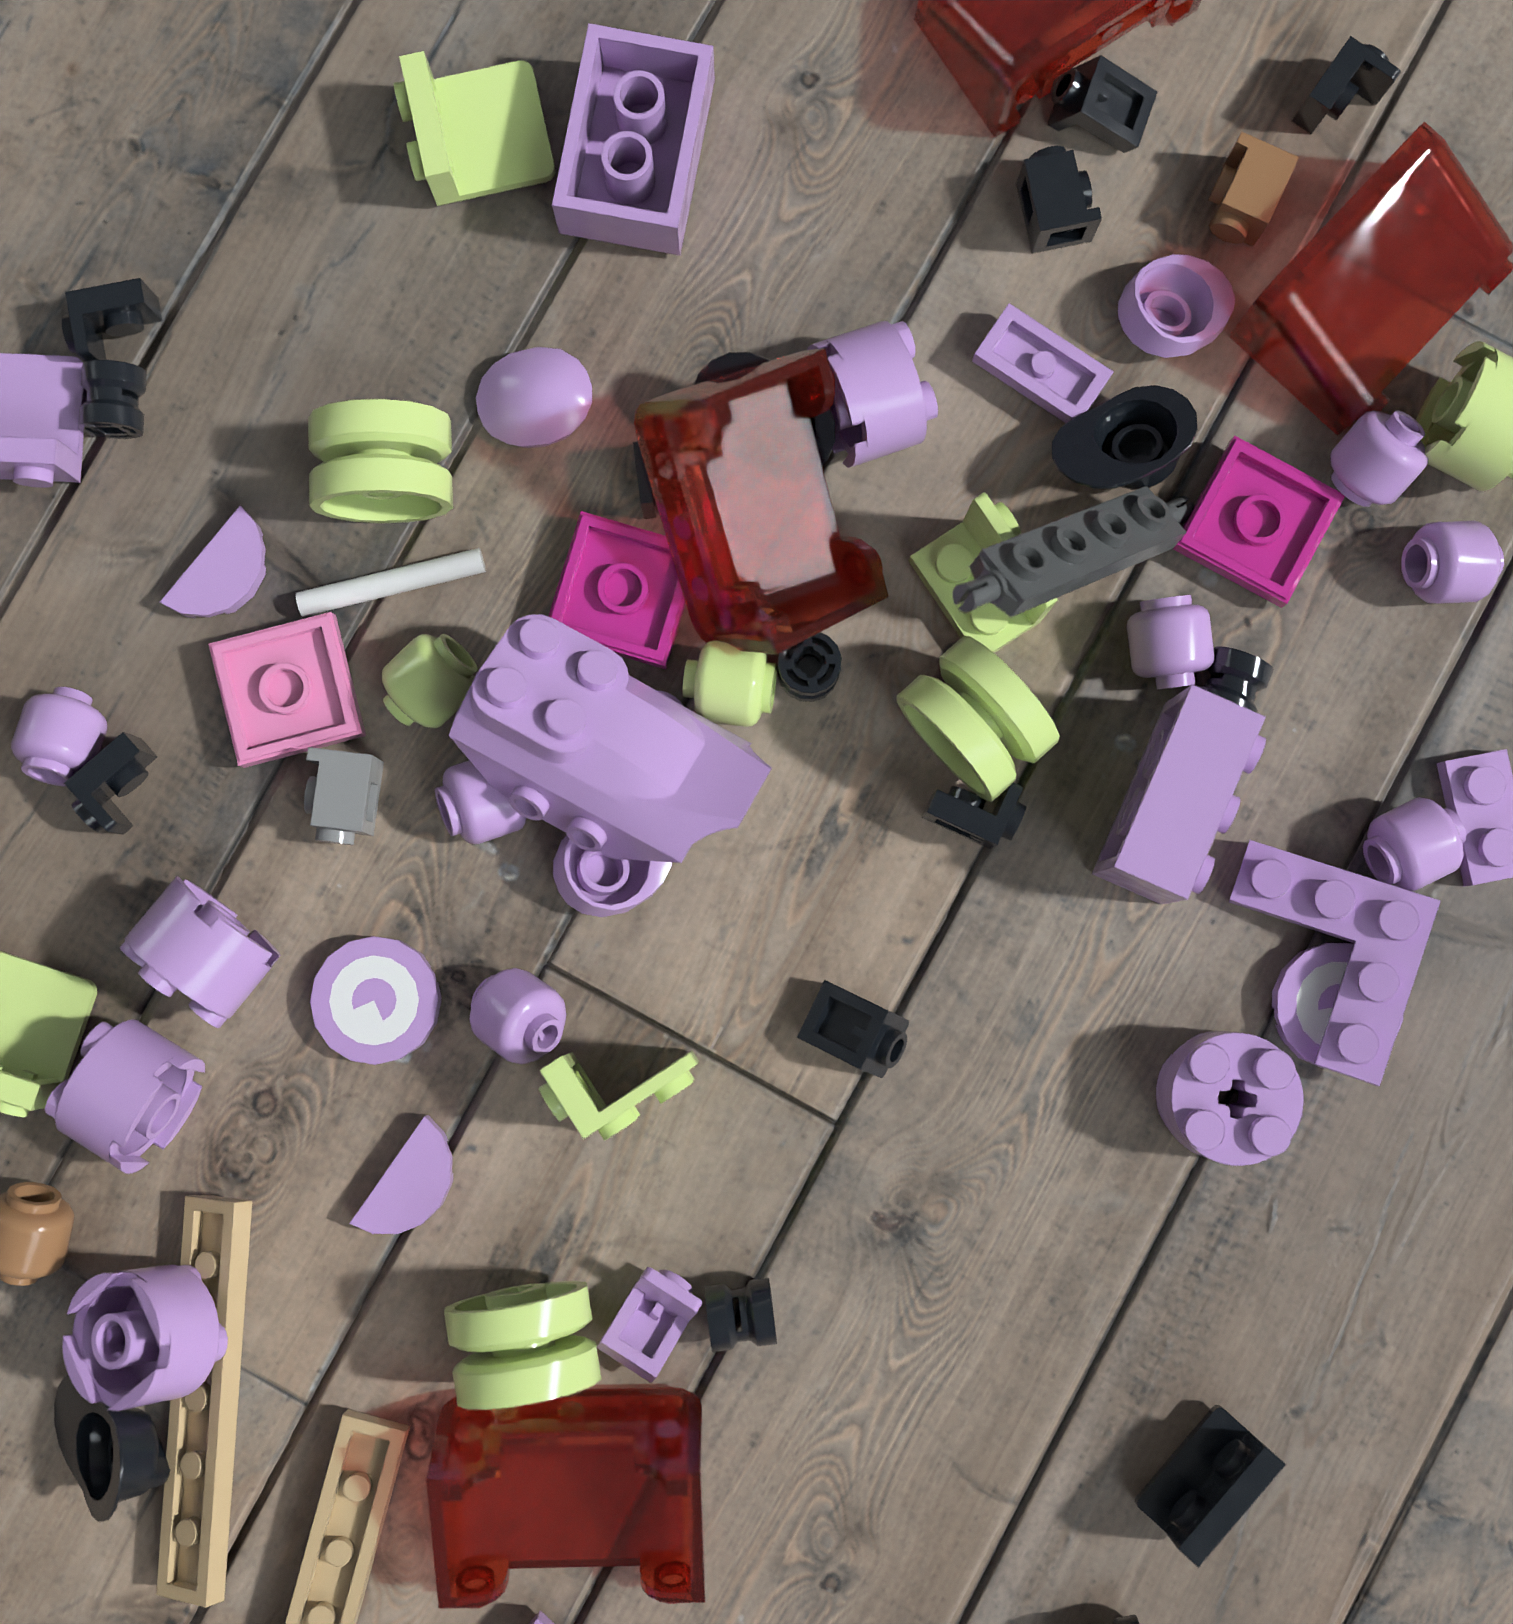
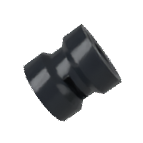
(112, 399)
(1237, 676)
(810, 678)
(755, 1315)

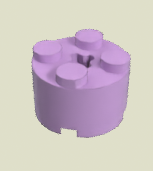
(877, 392)
(200, 949)
(126, 1093)
(1266, 1106)
(142, 1336)

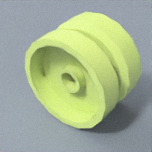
(380, 461)
(978, 717)
(522, 1345)

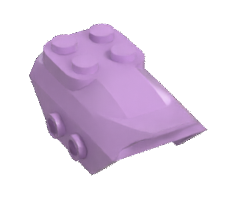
(599, 751)

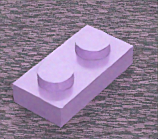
(1041, 365)
(1482, 796)

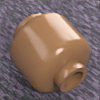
(33, 1232)

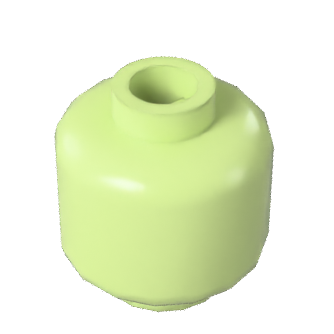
(428, 680)
(730, 684)

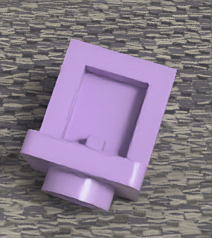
(650, 1322)

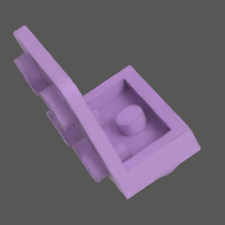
(40, 419)

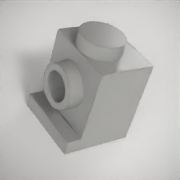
(343, 794)

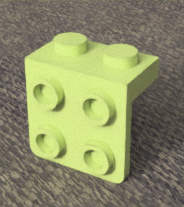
(474, 129)
(39, 1030)
(574, 1095)

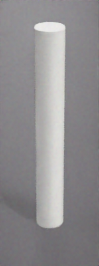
(390, 582)

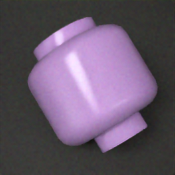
(1378, 458)
(1452, 562)
(1170, 641)
(58, 735)
(474, 807)
(1414, 844)
(517, 1015)

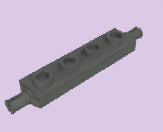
(1073, 552)

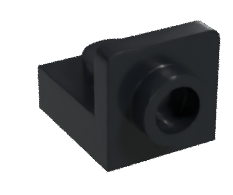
(1355, 70)
(1103, 102)
(110, 308)
(112, 771)
(964, 814)
(855, 1030)

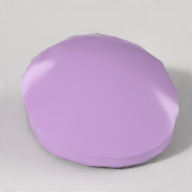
(1175, 305)
(534, 397)
(601, 884)

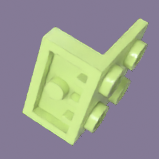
(948, 563)

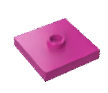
(1258, 521)
(621, 589)

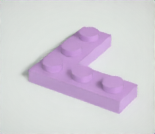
(1388, 940)

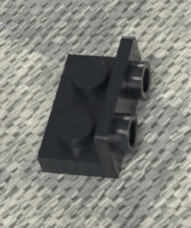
(1208, 1484)

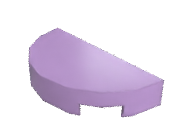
(223, 573)
(412, 1184)

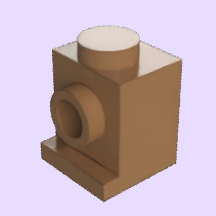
(1249, 189)

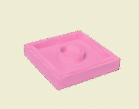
(286, 689)

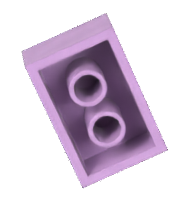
(634, 139)
(1181, 796)

